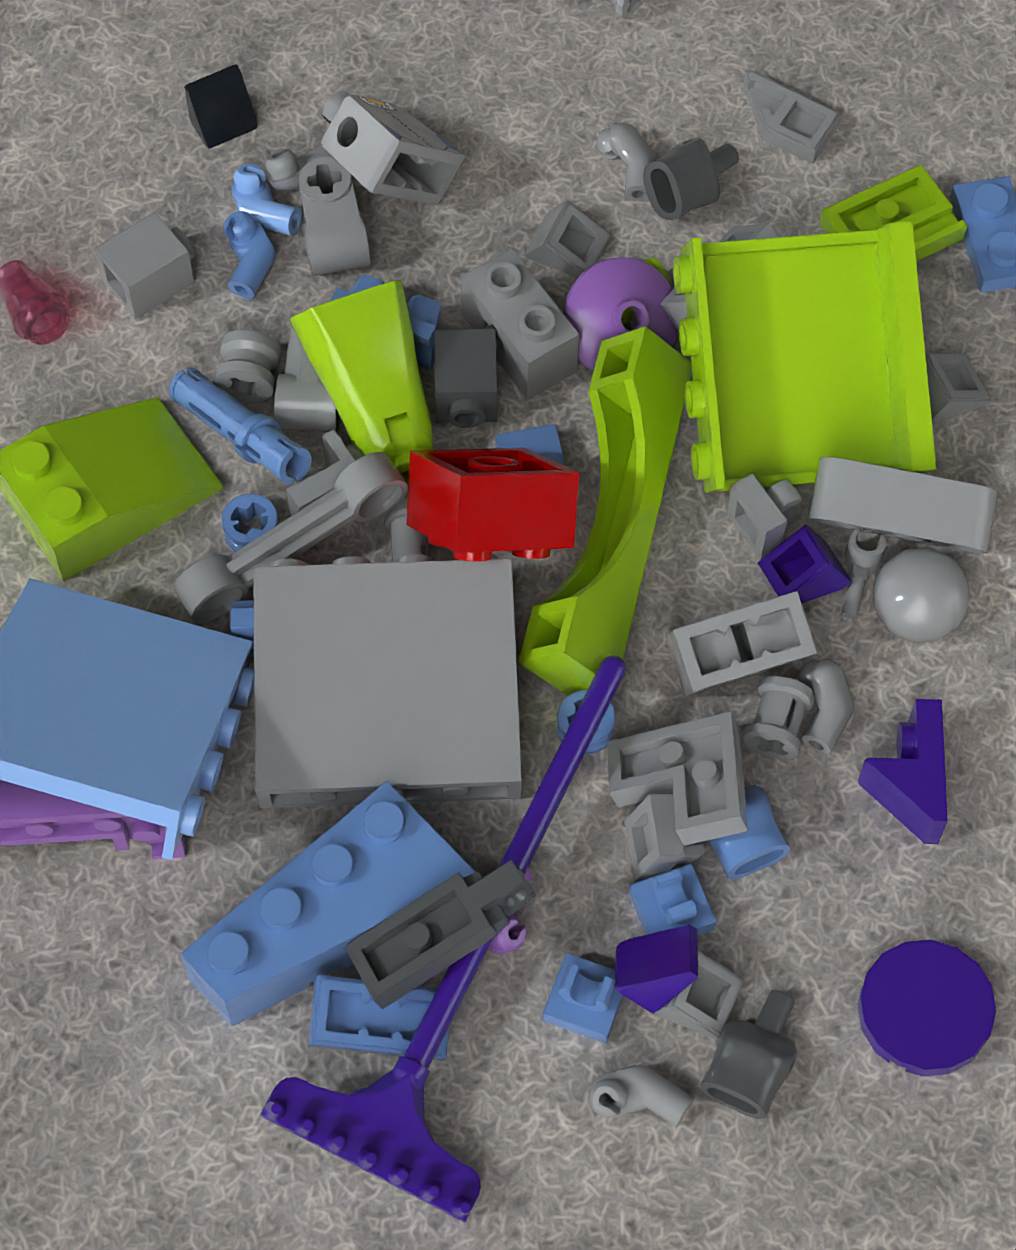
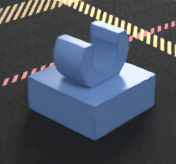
(672, 902)
(584, 998)

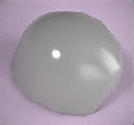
(921, 595)

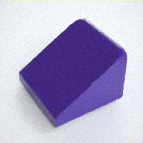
(805, 566)
(657, 966)

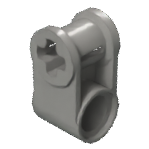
(331, 218)

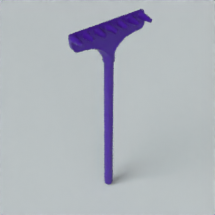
(385, 1123)

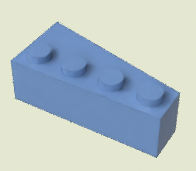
(318, 904)

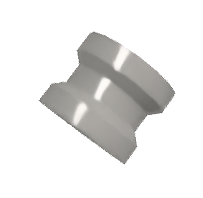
(248, 365)

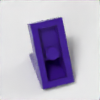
(915, 781)

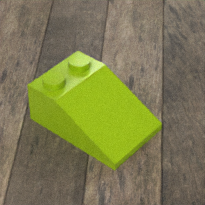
(102, 481)

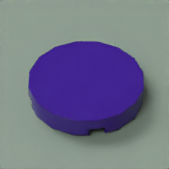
(926, 1007)

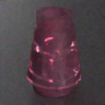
(32, 304)

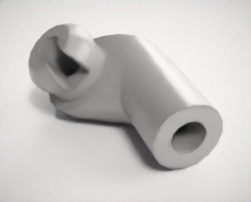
(285, 167)
(638, 1089)

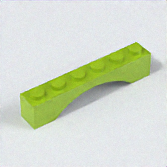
(637, 414)

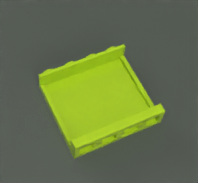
(804, 355)

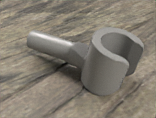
(861, 565)

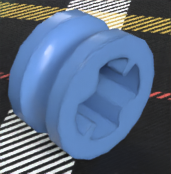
(245, 508)
(567, 712)

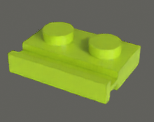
(900, 199)

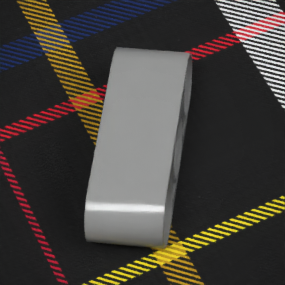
(903, 505)

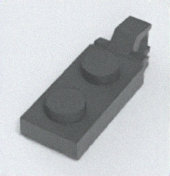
(437, 931)

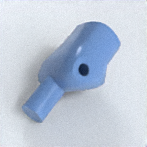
(757, 847)

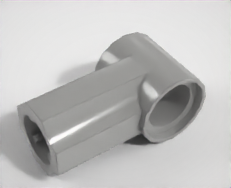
(301, 396)

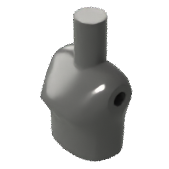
(687, 177)
(752, 1060)

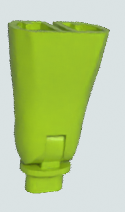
(370, 370)

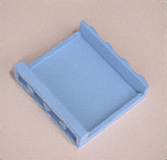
(118, 705)

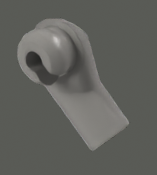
(625, 142)
(833, 703)

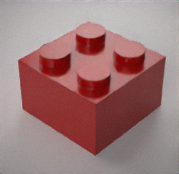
(492, 502)

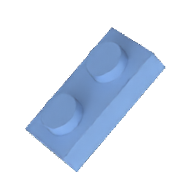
(990, 235)

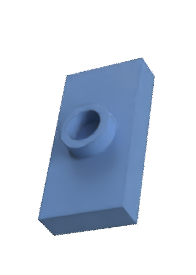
(351, 1021)

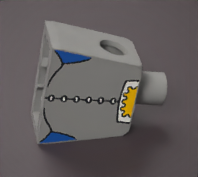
(369, 136)

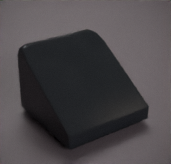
(220, 106)

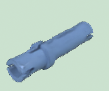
(254, 436)

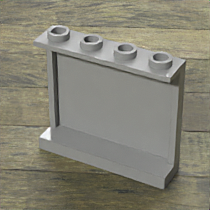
(384, 680)

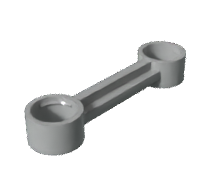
(361, 493)

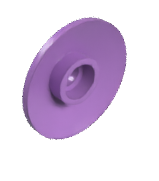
(605, 292)

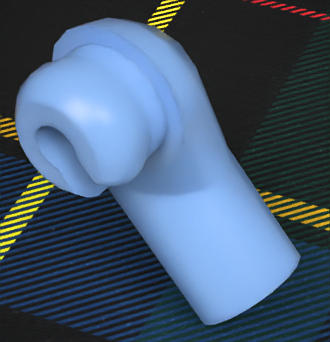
(255, 197)

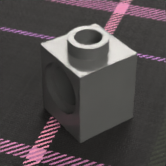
(465, 376)

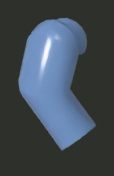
(252, 250)

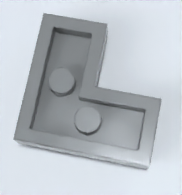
(694, 763)

